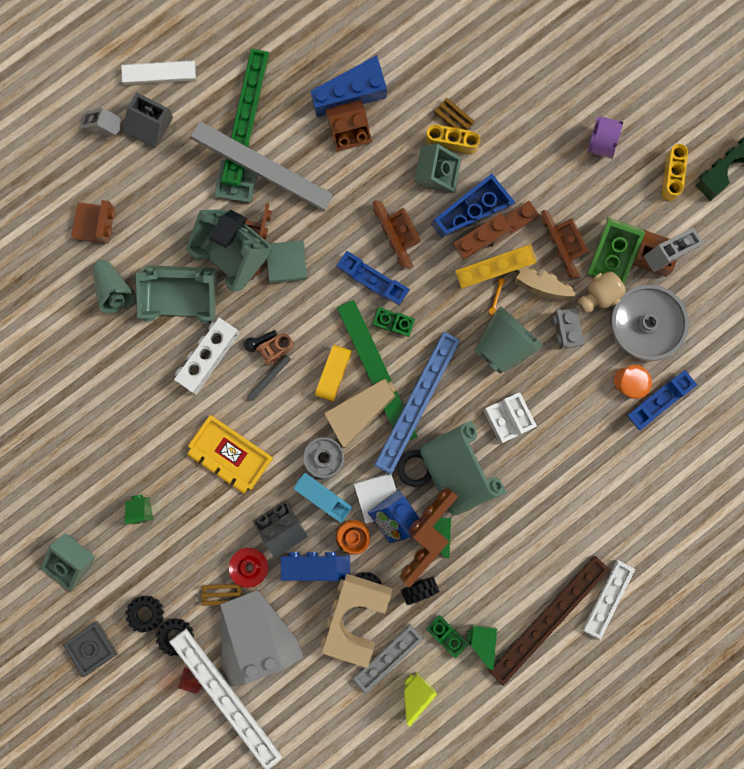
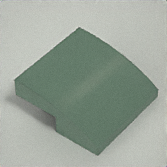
(246, 189)
(287, 262)

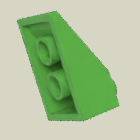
(616, 249)

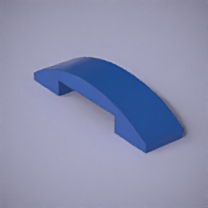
(372, 279)
(661, 400)

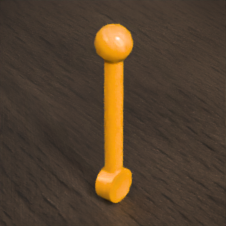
(501, 281)

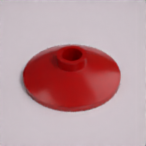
(238, 570)

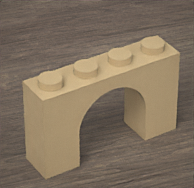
(339, 641)

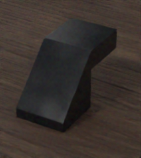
(227, 228)

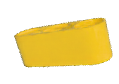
(461, 135)
(679, 165)
(333, 373)

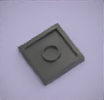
(90, 649)

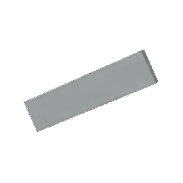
(388, 658)

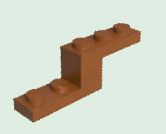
(496, 230)
(431, 539)

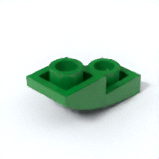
(393, 322)
(447, 636)

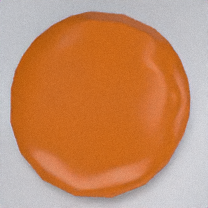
(633, 381)
(353, 537)

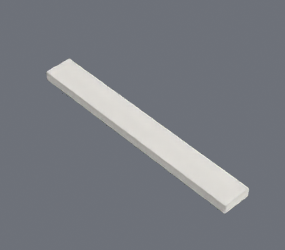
(226, 699)

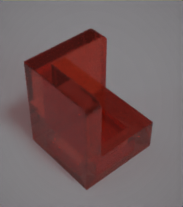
(189, 682)

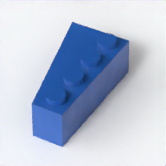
(360, 83)
(476, 205)

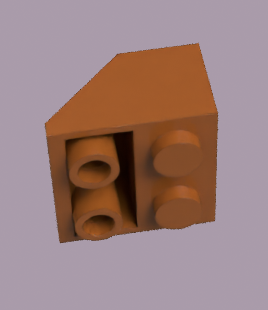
(348, 125)
(648, 243)

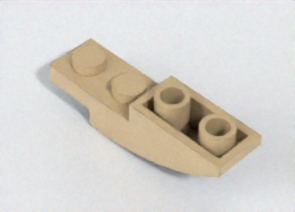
(544, 286)

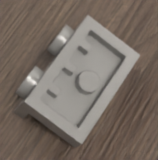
(568, 328)

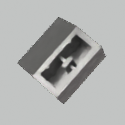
(146, 120)
(280, 529)

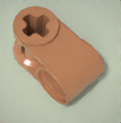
(274, 349)

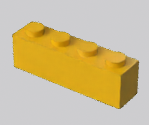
(496, 266)

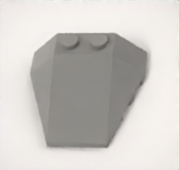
(254, 640)

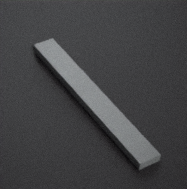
(261, 166)

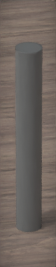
(269, 377)

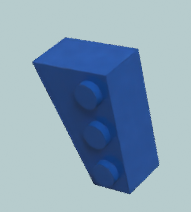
(314, 567)

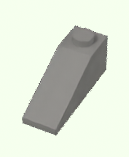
(673, 249)

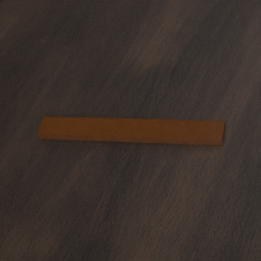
(548, 620)

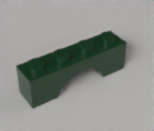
(717, 179)

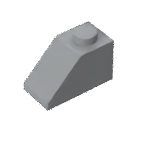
(101, 122)

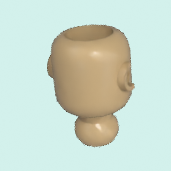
(603, 291)

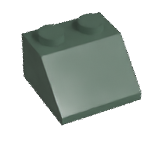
(437, 168)
(67, 561)

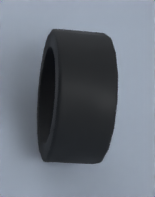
(401, 472)

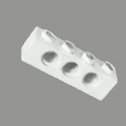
(217, 352)

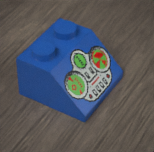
(394, 517)

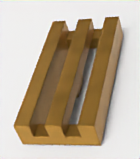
(458, 111)
(204, 594)

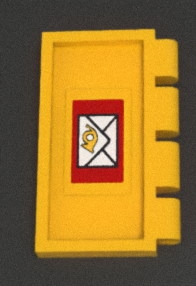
(230, 453)

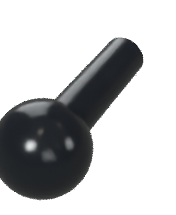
(252, 343)

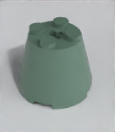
(506, 342)

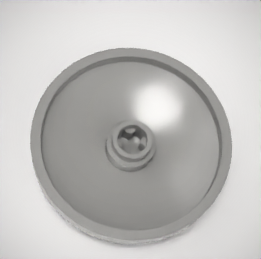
(649, 323)

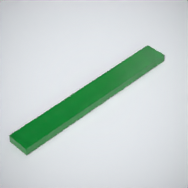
(246, 112)
(369, 356)

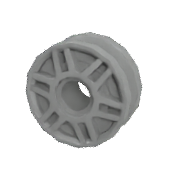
(323, 446)

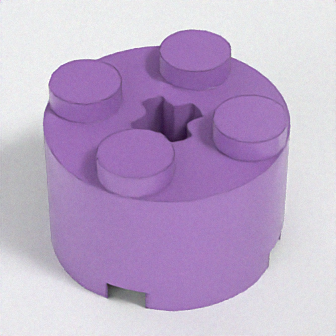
(605, 137)

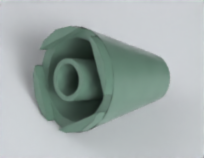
(111, 288)

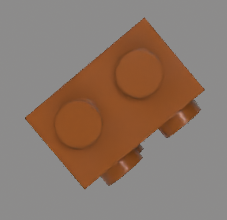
(93, 222)

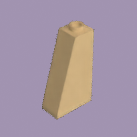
(358, 412)

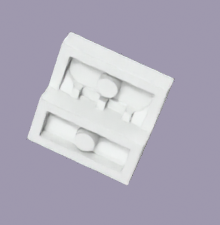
(509, 418)
(373, 492)

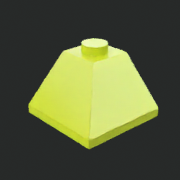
(417, 696)

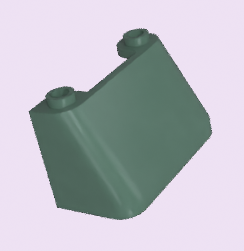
(239, 259)
(176, 292)
(456, 467)

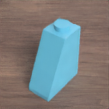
(322, 497)

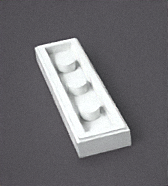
(158, 72)
(608, 599)

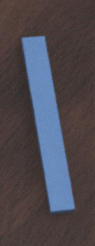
(417, 403)

